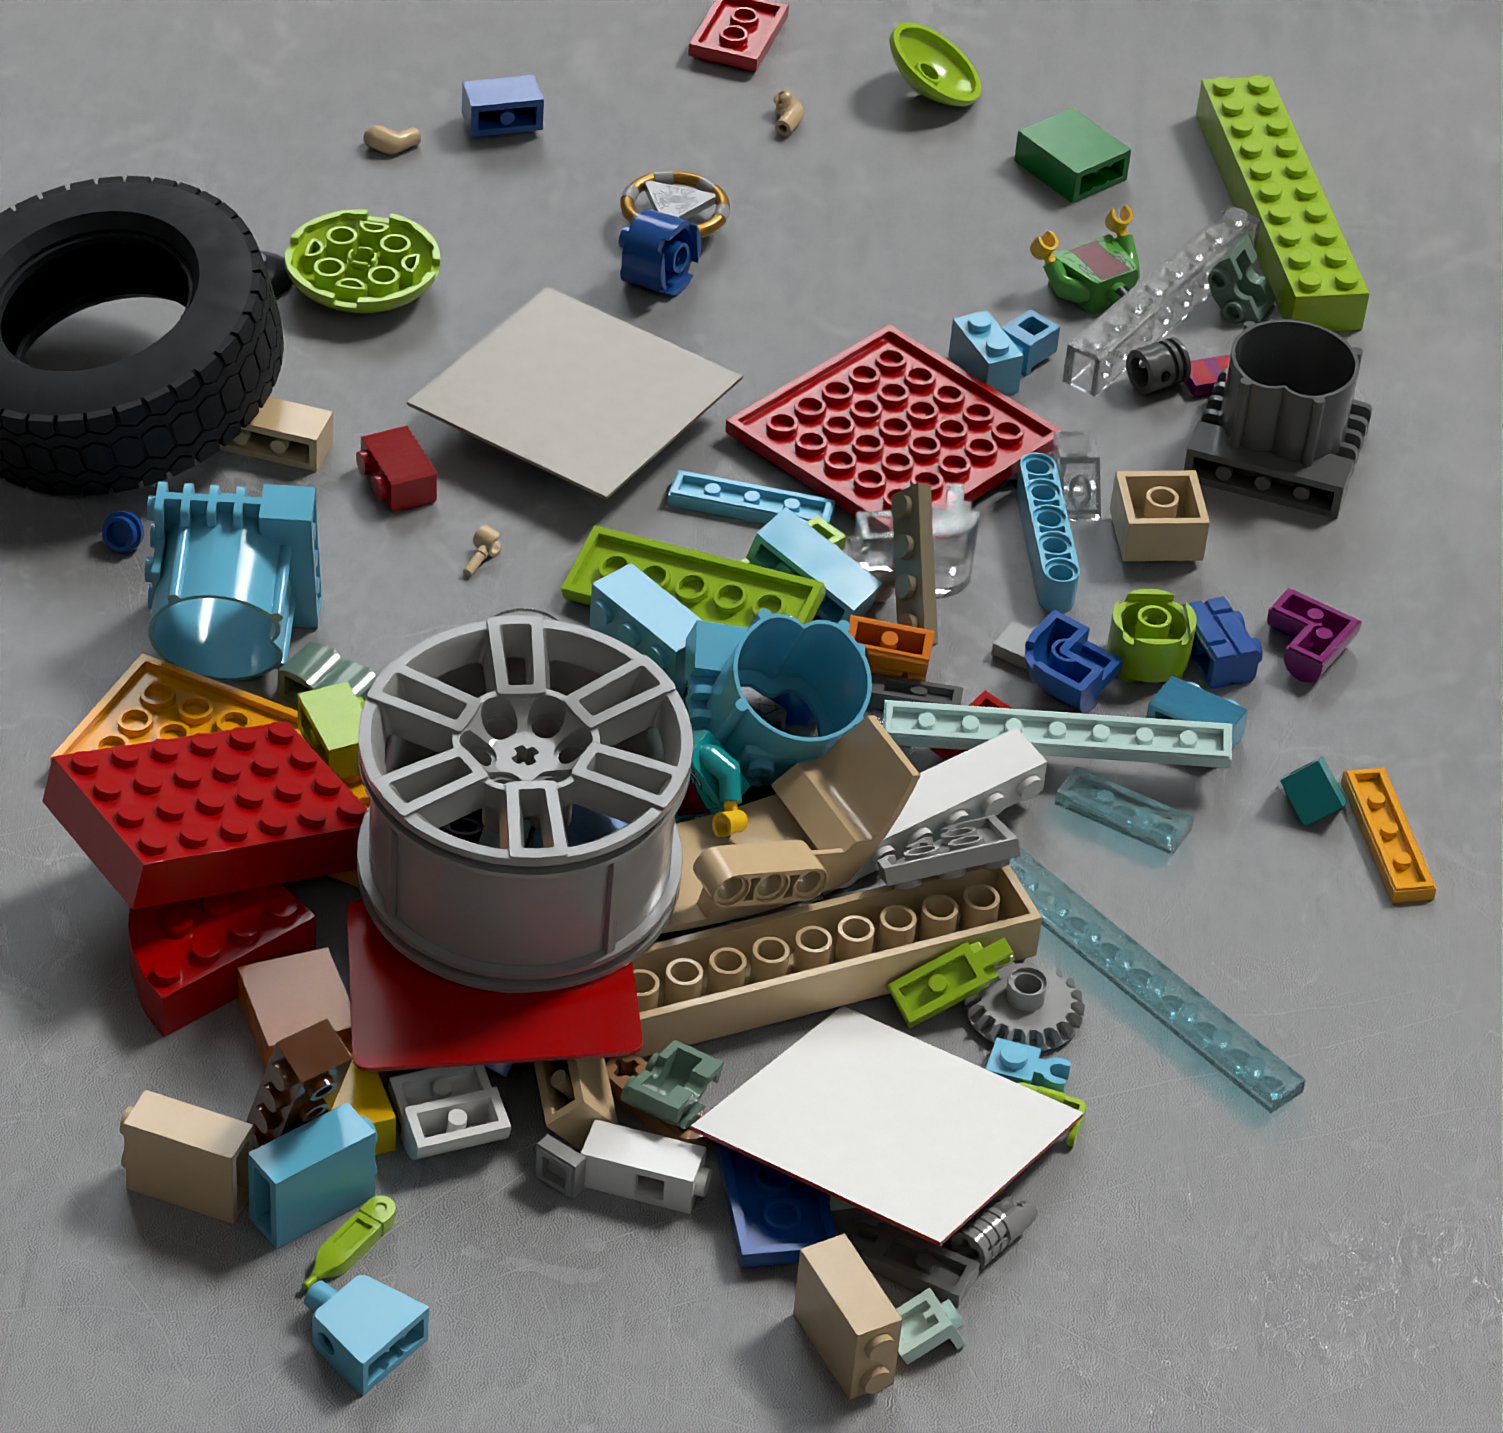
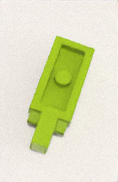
(948, 980)

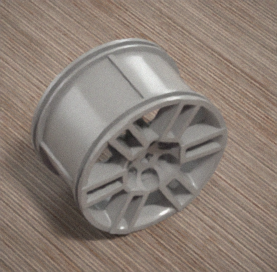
(523, 726)

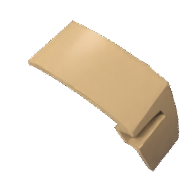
(802, 838)

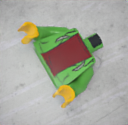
(1095, 271)

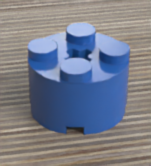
(659, 252)

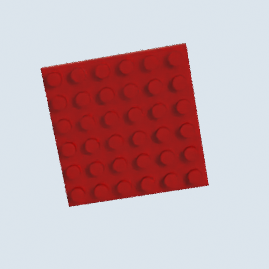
(889, 420)

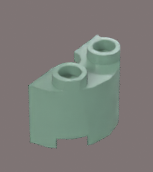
(1237, 287)
(673, 1084)

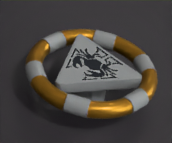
(678, 200)

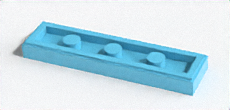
(743, 499)

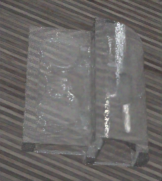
(954, 542)

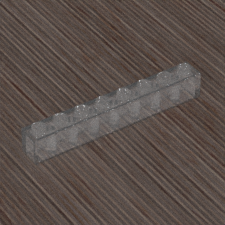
(1154, 303)

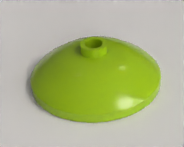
(934, 65)

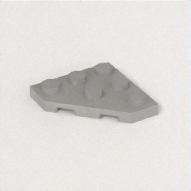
(961, 846)

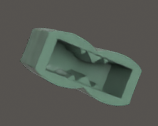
(321, 667)

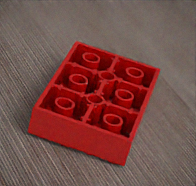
(206, 813)

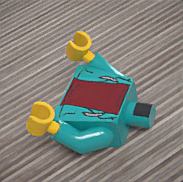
(715, 786)

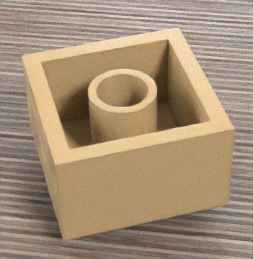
(1159, 516)

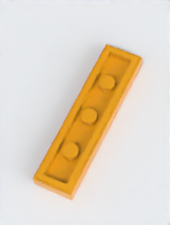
(1388, 835)

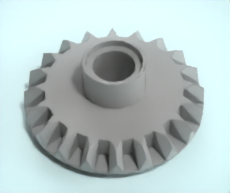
(1028, 1006)

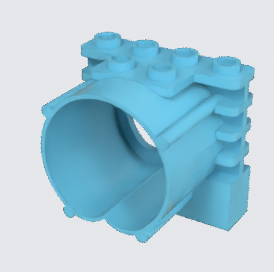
(232, 577)
(774, 658)

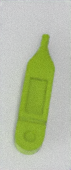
(353, 1239)

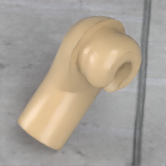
(790, 112)
(390, 141)

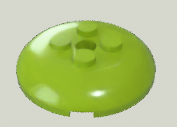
(362, 261)

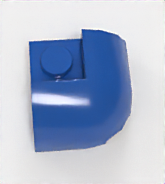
(1067, 663)

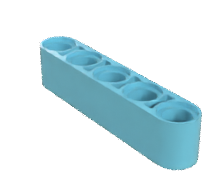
(1047, 532)

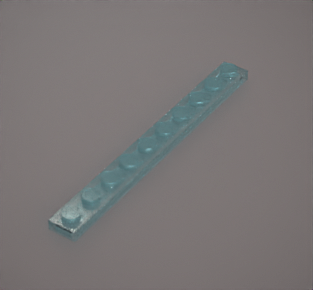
(1158, 988)

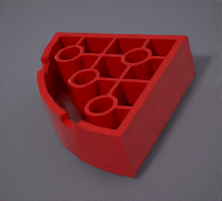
(190, 949)

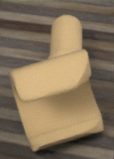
(486, 541)

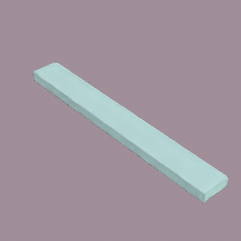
(1062, 733)

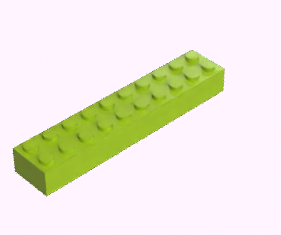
(1274, 181)

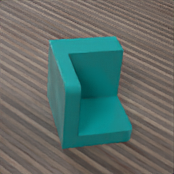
(1313, 791)

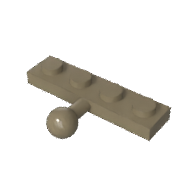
(913, 560)

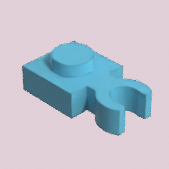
(1023, 1064)

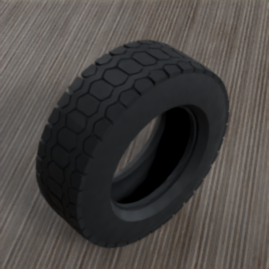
(165, 401)

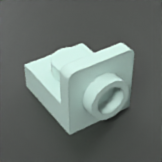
(927, 1325)

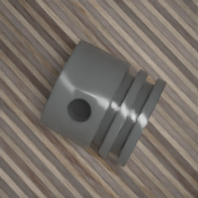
(1162, 365)

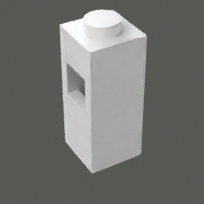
(645, 1166)

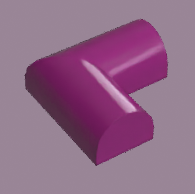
(1318, 632)

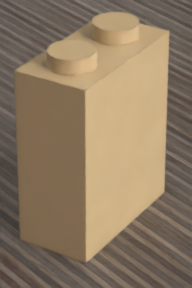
(187, 1155)
(847, 1316)

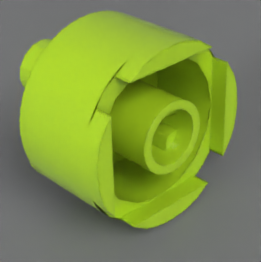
(1151, 636)

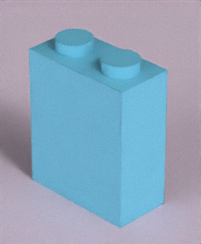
(312, 1175)

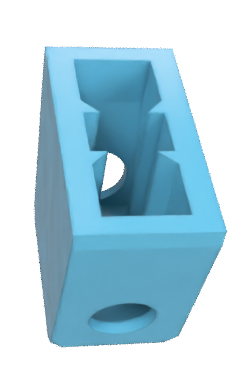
(365, 1328)

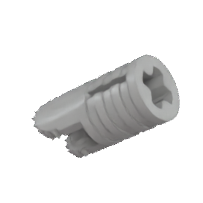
(993, 1229)

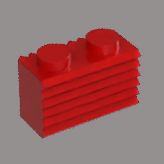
(397, 468)

